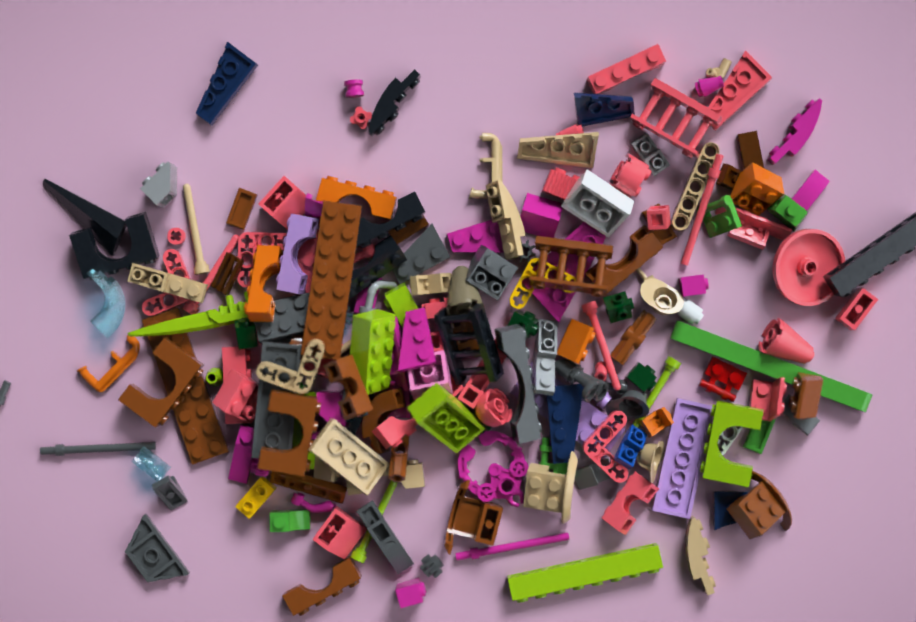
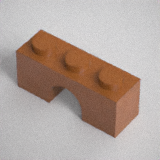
(346, 373)

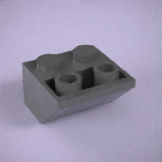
(490, 272)

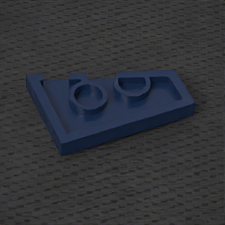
(602, 108)

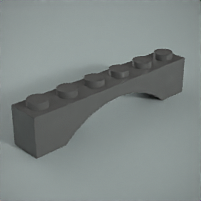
(524, 421)

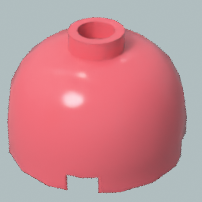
(493, 408)

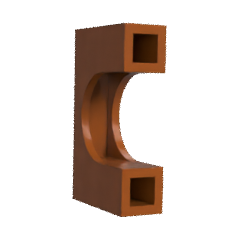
(185, 369)
(293, 460)

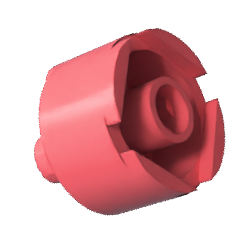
(630, 175)

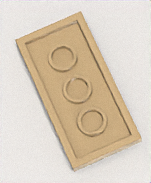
(349, 456)

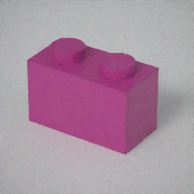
(410, 592)

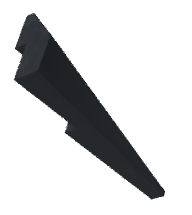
(104, 225)

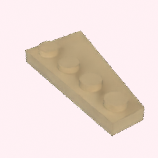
(561, 149)

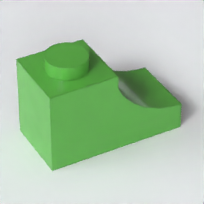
(289, 520)

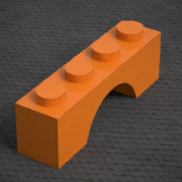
(381, 204)
(266, 264)

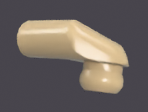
(719, 71)

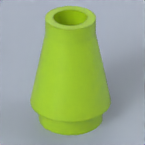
(218, 374)

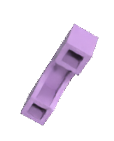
(291, 276)

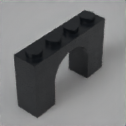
(142, 248)

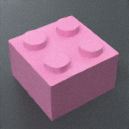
(425, 377)

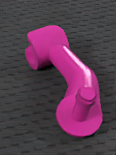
(298, 500)

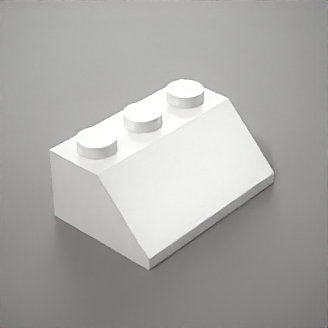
(598, 203)

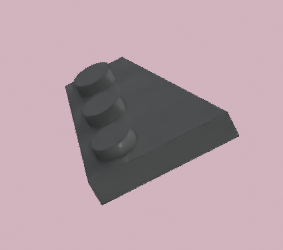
(422, 255)

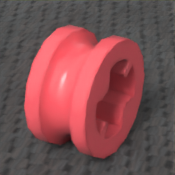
(177, 230)

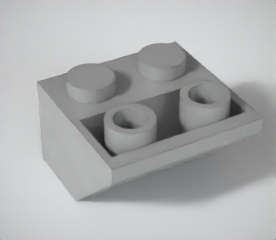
(162, 185)

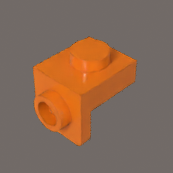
(656, 421)

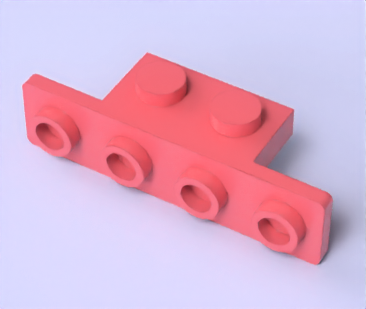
(756, 229)

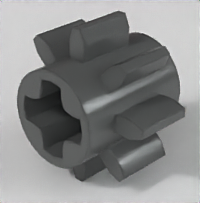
(529, 252)
(431, 566)

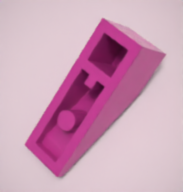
(242, 454)

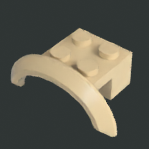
(550, 490)

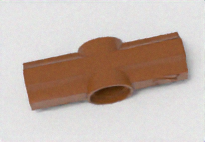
(633, 337)
(398, 462)

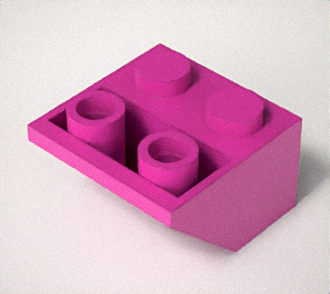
(330, 406)

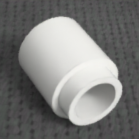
(690, 312)

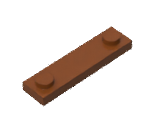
(310, 485)

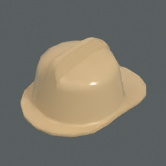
(661, 297)
(651, 457)

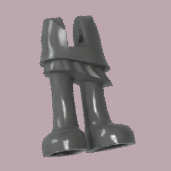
(572, 372)

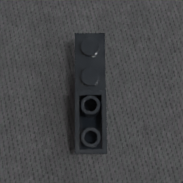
(386, 107)

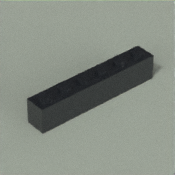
(873, 258)

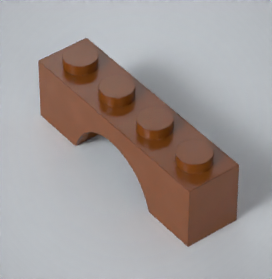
(642, 247)
(301, 598)

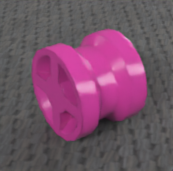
(353, 88)

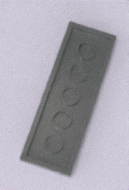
(271, 427)

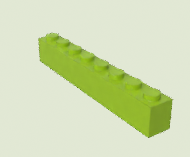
(584, 572)

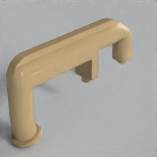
(496, 164)

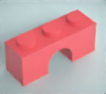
(618, 512)

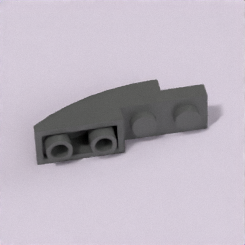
(385, 537)

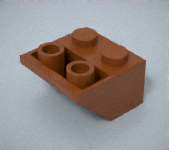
(806, 395)

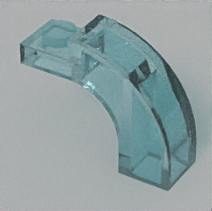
(114, 305)

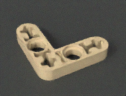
(294, 375)

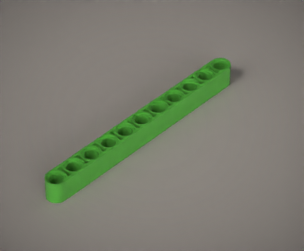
(766, 364)

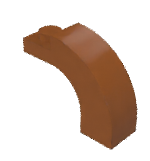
(382, 406)

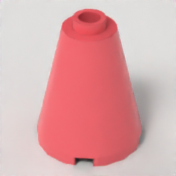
(785, 343)

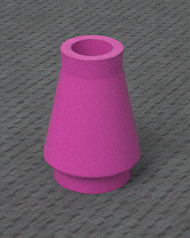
(708, 85)

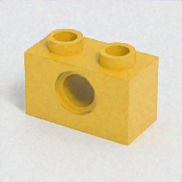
(256, 497)

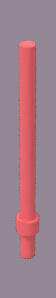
(713, 173)

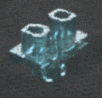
(151, 464)

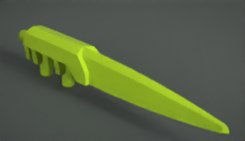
(197, 322)

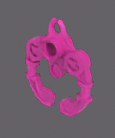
(489, 491)

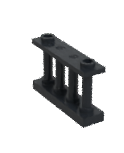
(481, 333)

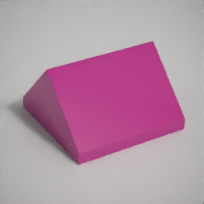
(540, 216)

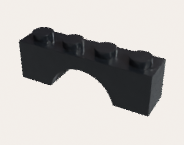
(408, 209)
(385, 259)

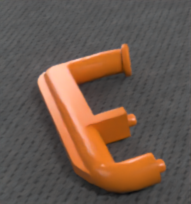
(121, 365)

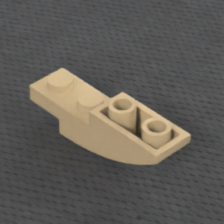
(507, 215)
(167, 282)
(696, 547)

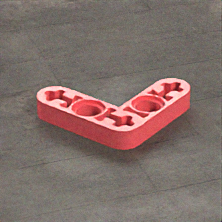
(256, 237)
(177, 300)
(601, 450)

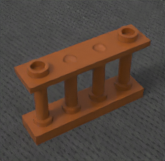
(564, 248)

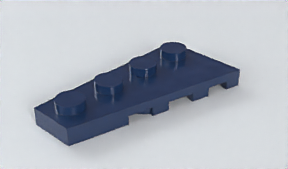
(228, 79)
(563, 420)

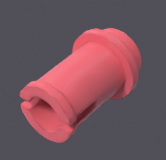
(601, 371)

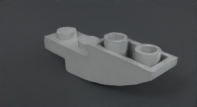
(544, 357)

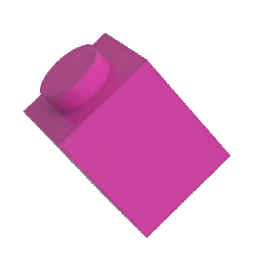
(693, 285)

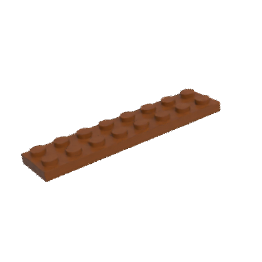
(332, 277)
(196, 411)

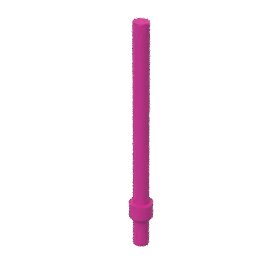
(475, 553)

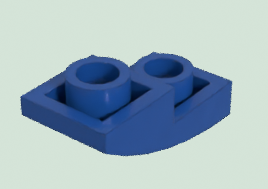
(630, 446)

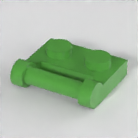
(722, 222)

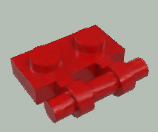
(724, 373)

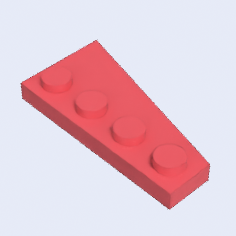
(741, 85)

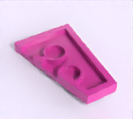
(472, 237)
(416, 343)

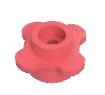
(360, 112)

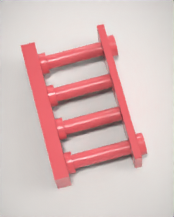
(693, 108)

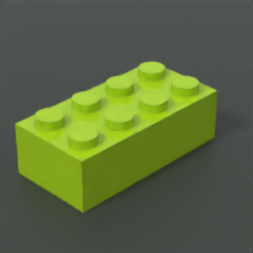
(373, 348)
(446, 418)

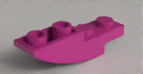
(802, 127)

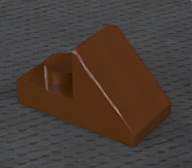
(728, 176)

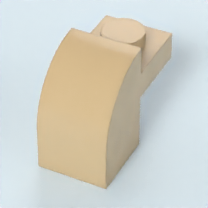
(430, 283)

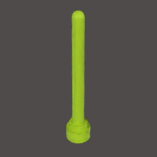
(671, 365)
(360, 552)

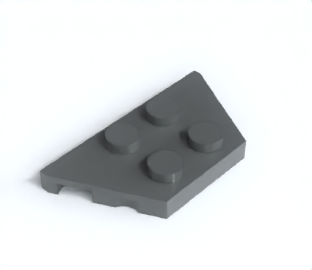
(153, 553)

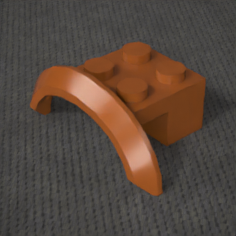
(760, 508)
(472, 519)

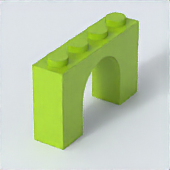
(716, 465)

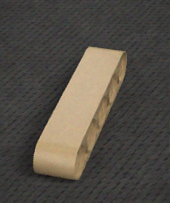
(687, 193)

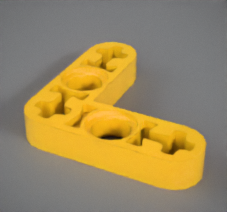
(526, 274)

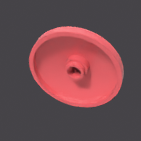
(802, 264)

